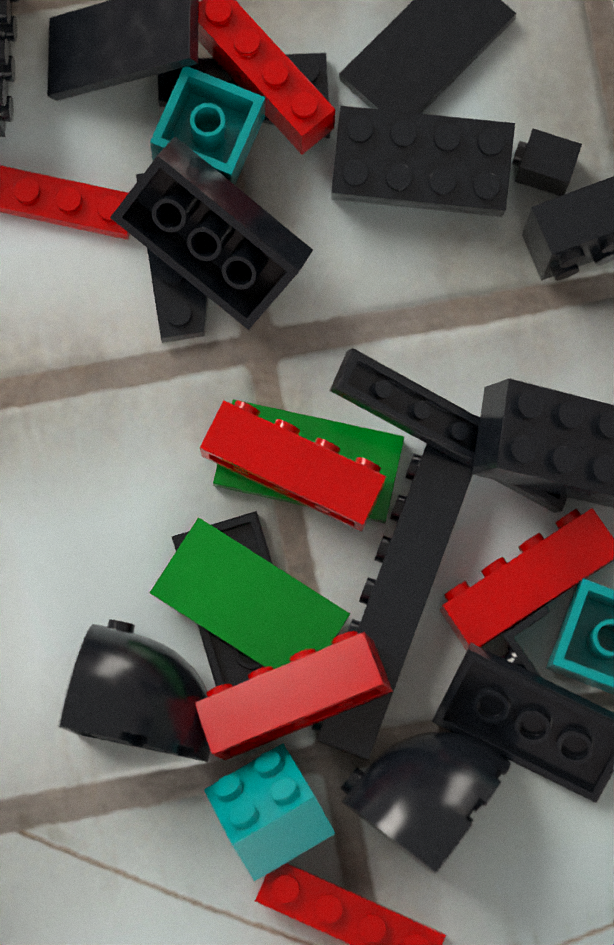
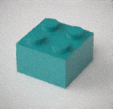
(212, 120)
(587, 638)
(268, 812)

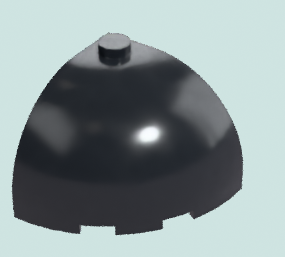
(135, 694)
(425, 792)

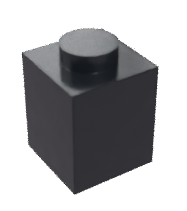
(546, 162)

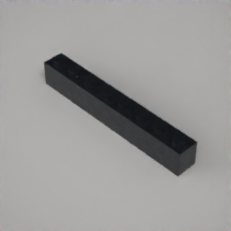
(401, 587)

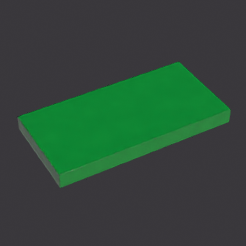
(353, 441)
(246, 599)

